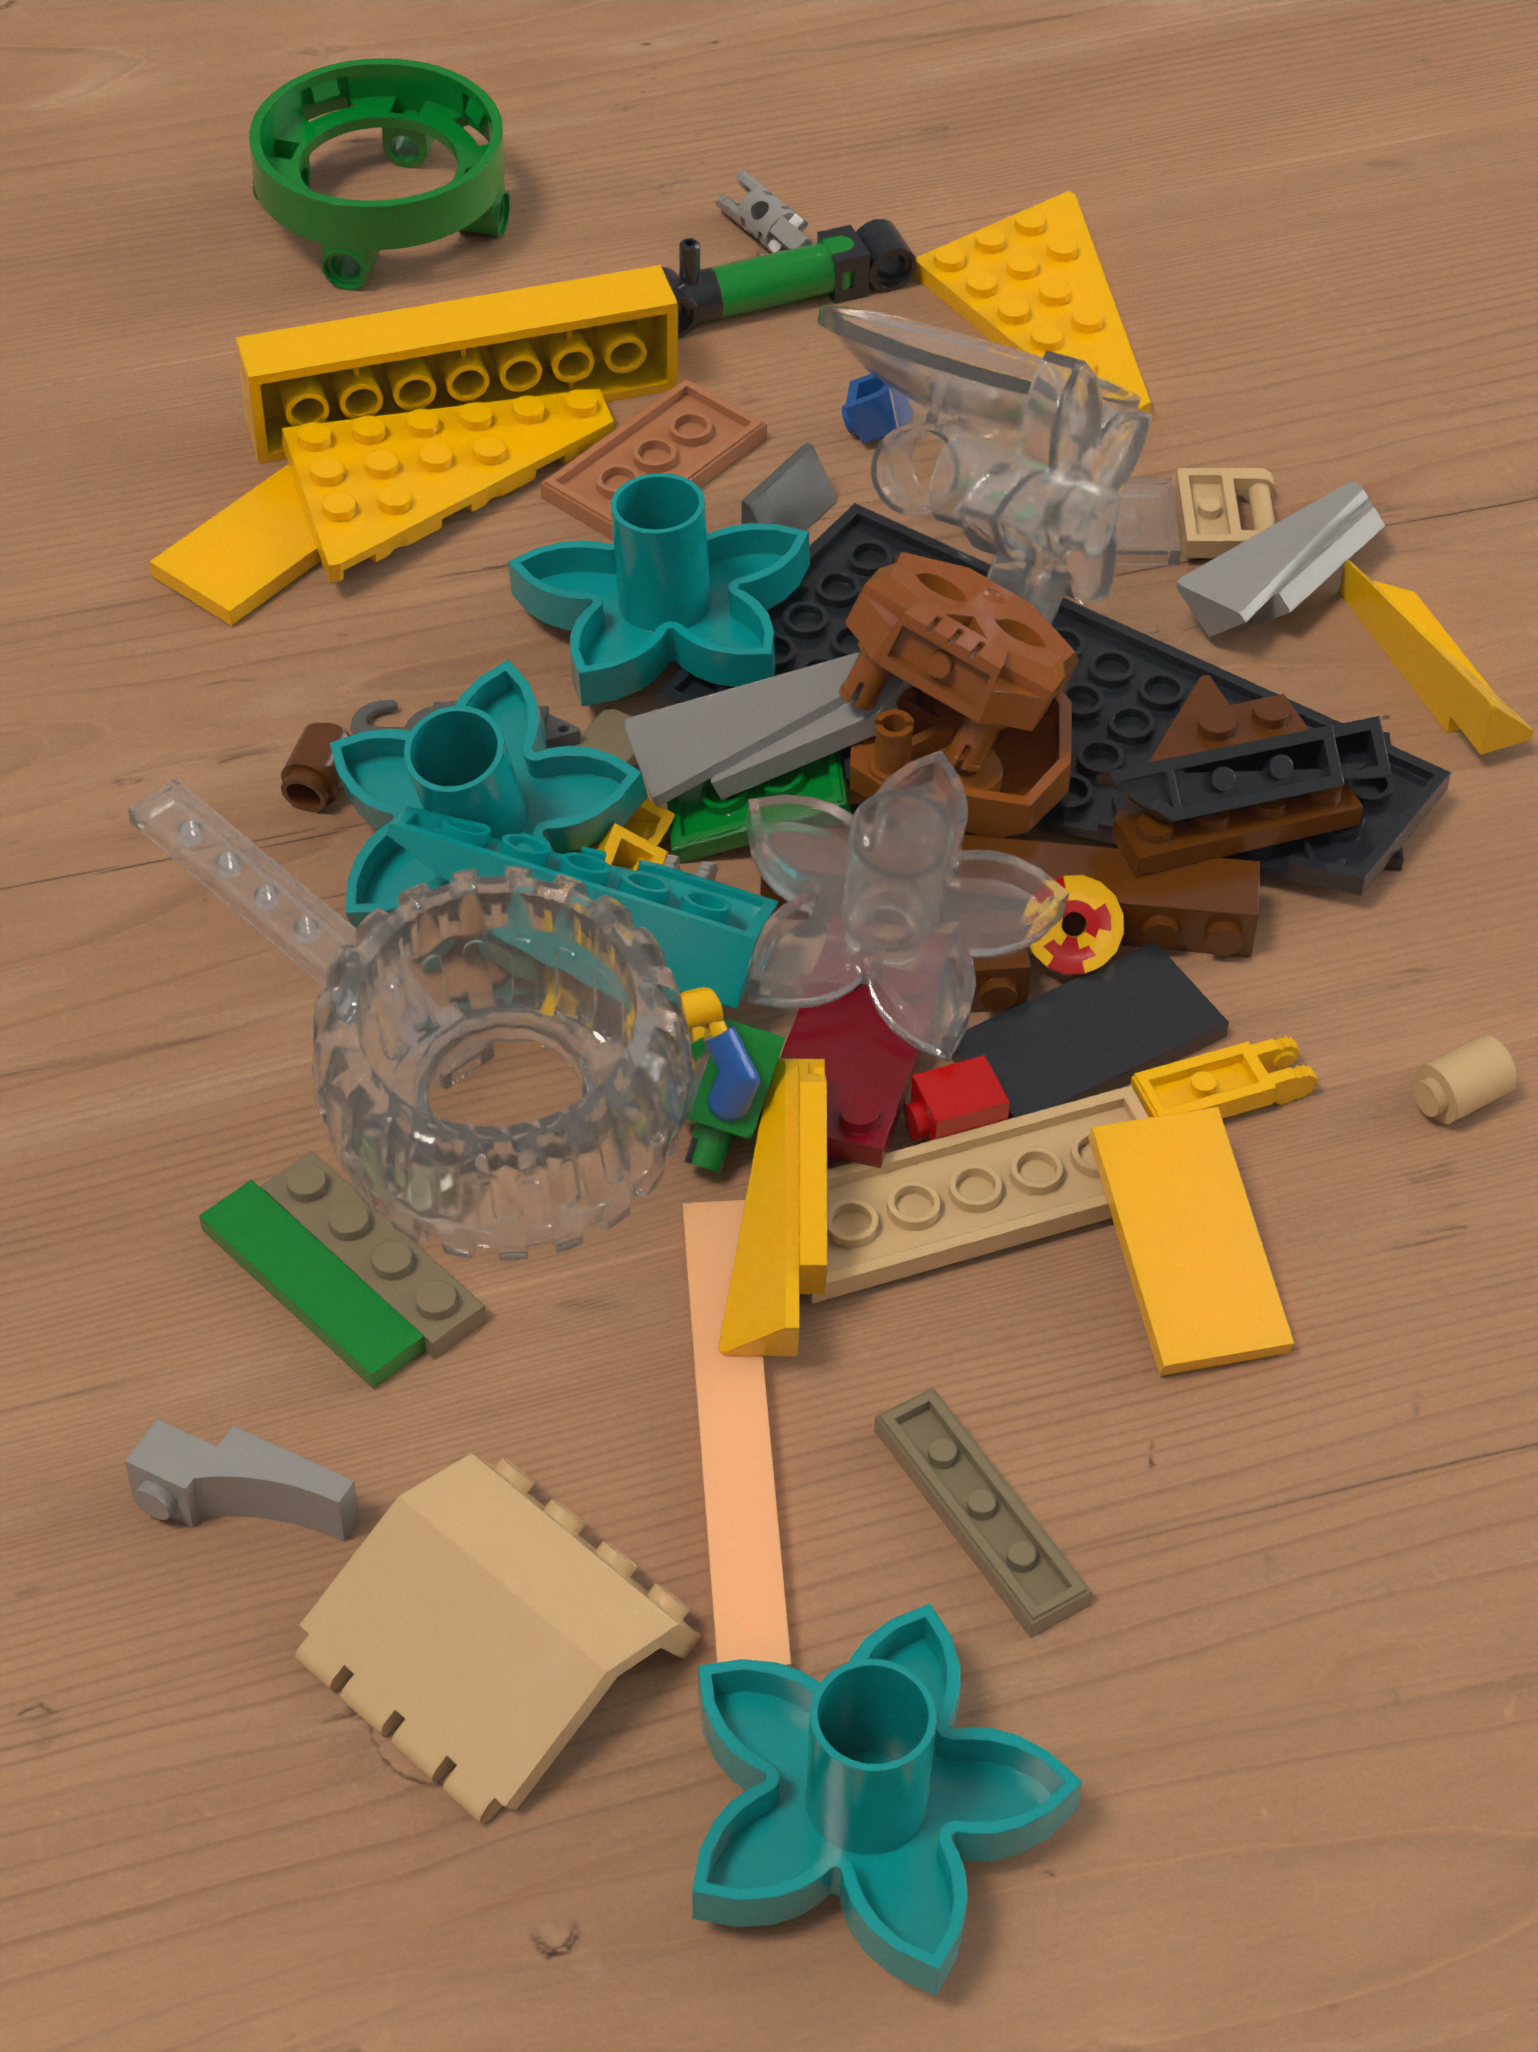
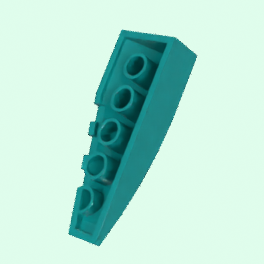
(699, 923)

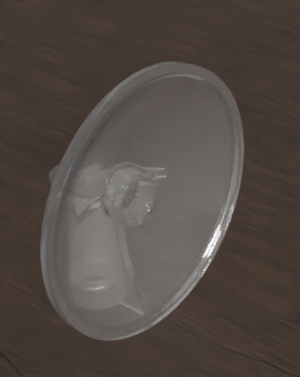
(938, 386)

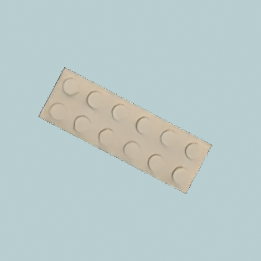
(968, 1194)

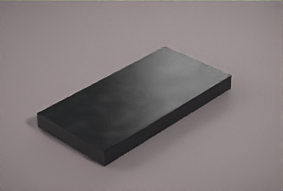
(1095, 1032)

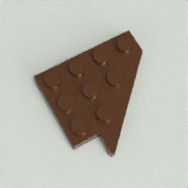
(1209, 724)

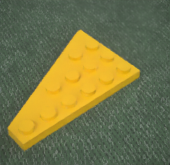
(397, 475)

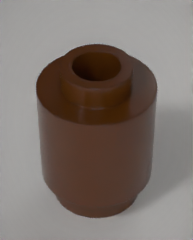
(310, 771)

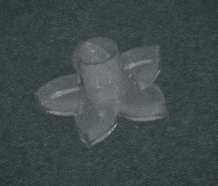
(1053, 498)
(890, 903)

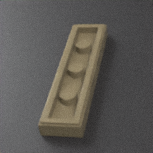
(982, 1512)

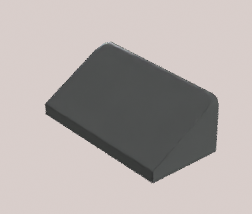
(792, 494)

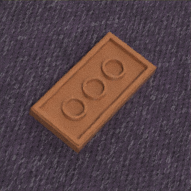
(677, 434)

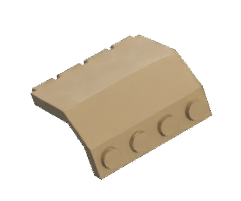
(484, 1630)

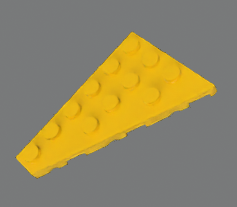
(1037, 289)

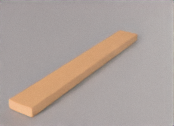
(733, 1453)

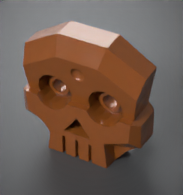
(959, 644)
(1018, 777)

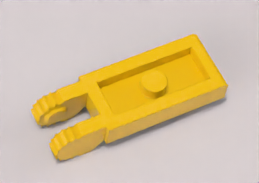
(1227, 1078)

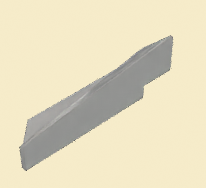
(1282, 563)
(753, 730)

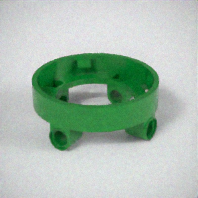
(413, 107)

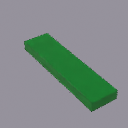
(312, 1283)

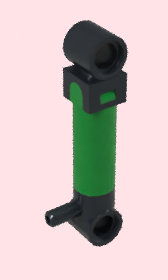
(834, 266)

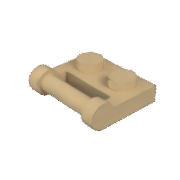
(1210, 507)

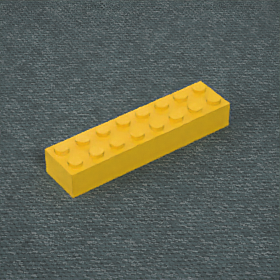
(484, 348)

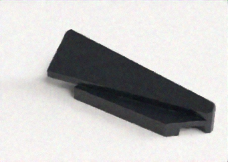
(1254, 771)

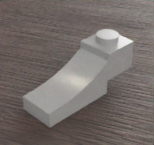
(242, 1476)

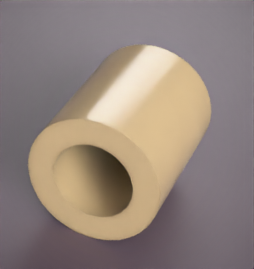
(1464, 1079)

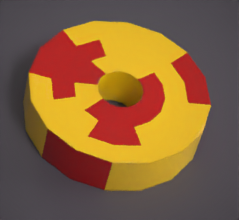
(1098, 940)

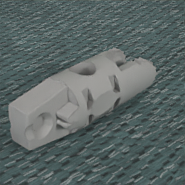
(765, 216)

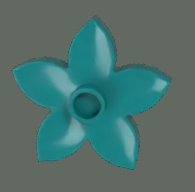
(663, 591)
(480, 765)
(867, 1796)

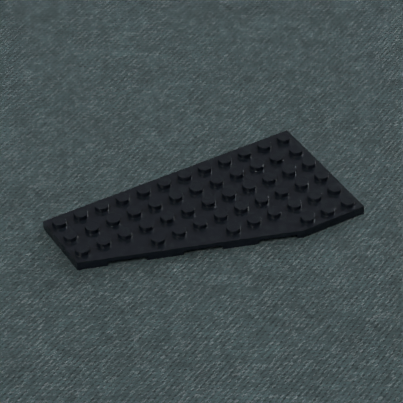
(1120, 699)

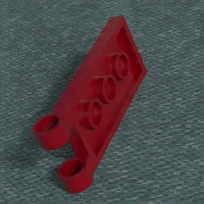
(864, 1071)

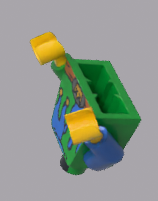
(728, 1078)

